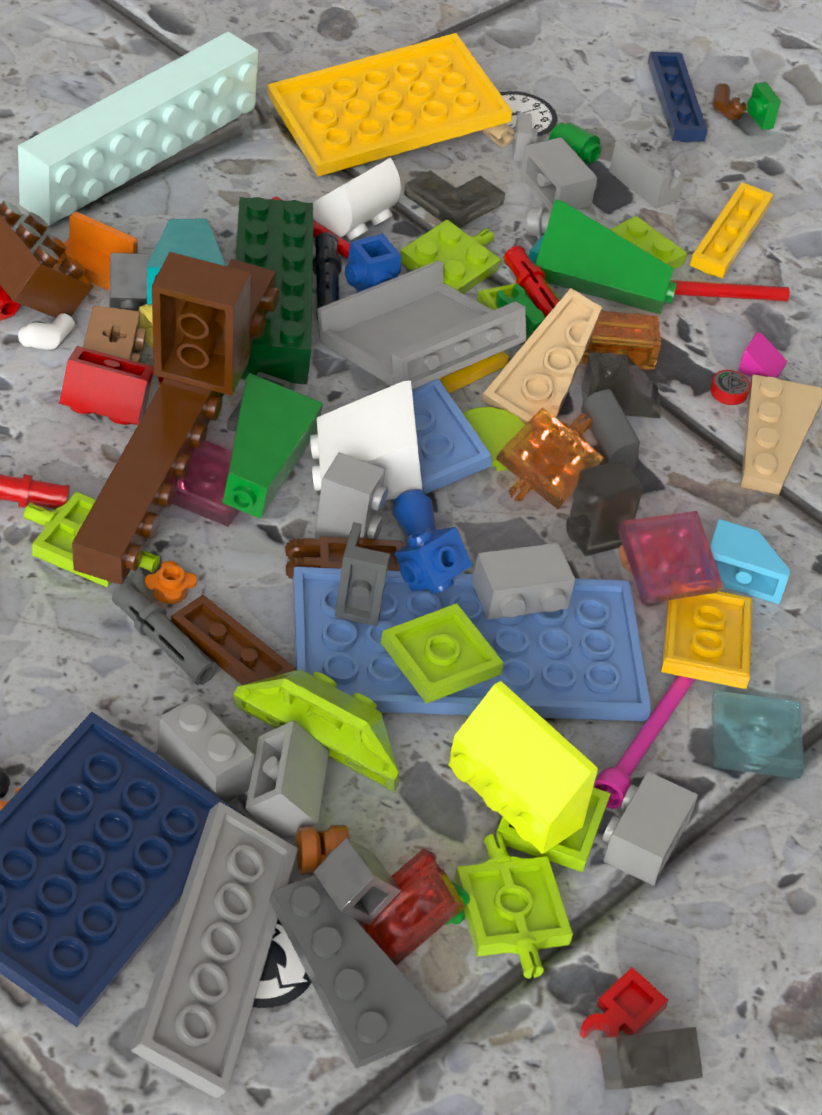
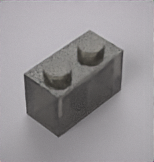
(600, 504)

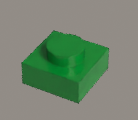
(763, 105)

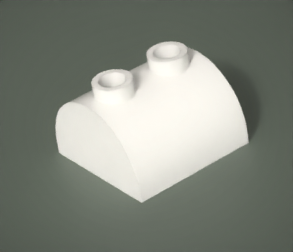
(360, 200)

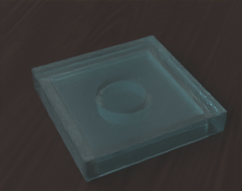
(756, 734)

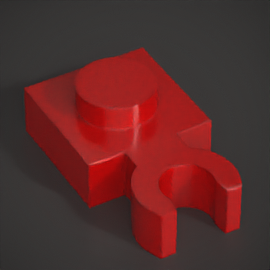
(626, 1006)

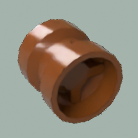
(316, 845)

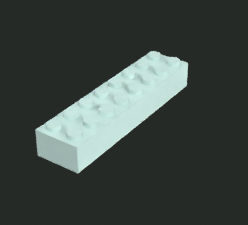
(136, 127)

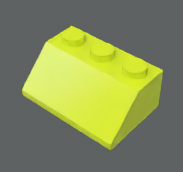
(523, 768)

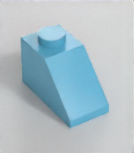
(748, 562)

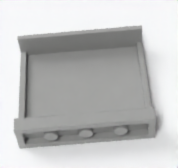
(418, 328)

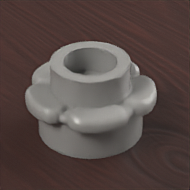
(537, 221)

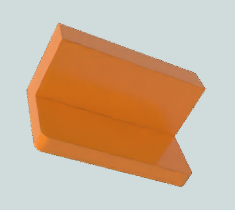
(92, 244)

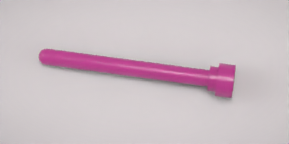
(617, 779)

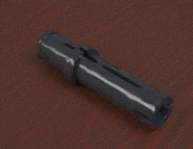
(326, 251)

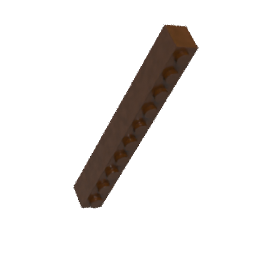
(156, 458)

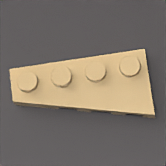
(547, 361)
(775, 430)

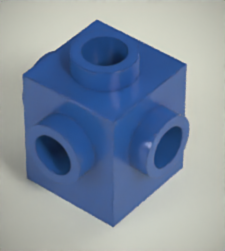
(372, 262)
(433, 559)

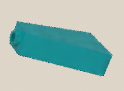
(186, 238)

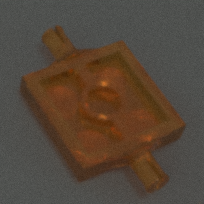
(549, 457)

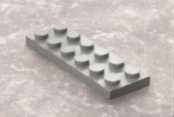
(215, 952)

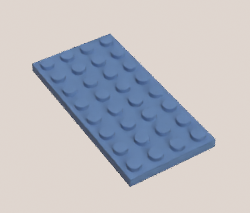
(558, 662)

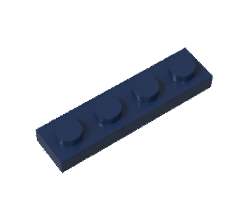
(677, 97)

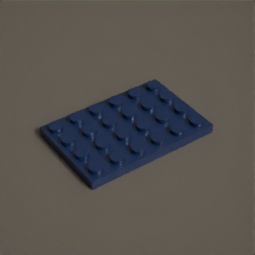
(92, 864)

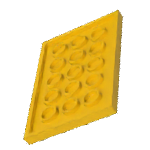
(388, 104)

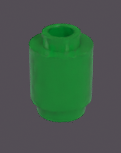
(580, 140)

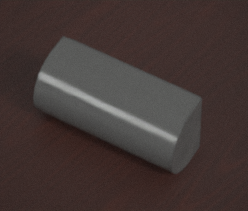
(611, 428)

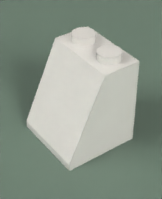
(376, 431)

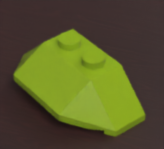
(340, 722)

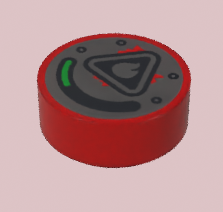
(730, 387)

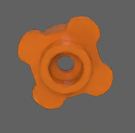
(170, 583)

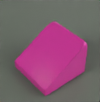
(762, 358)

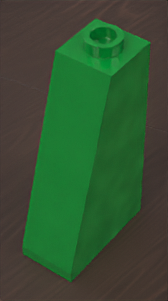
(601, 263)
(267, 443)

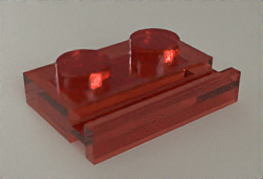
(418, 910)

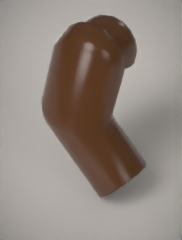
(728, 108)

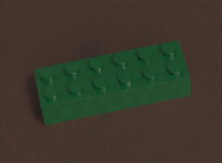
(280, 239)

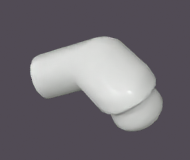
(45, 335)

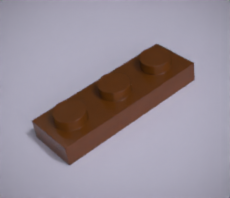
(229, 642)

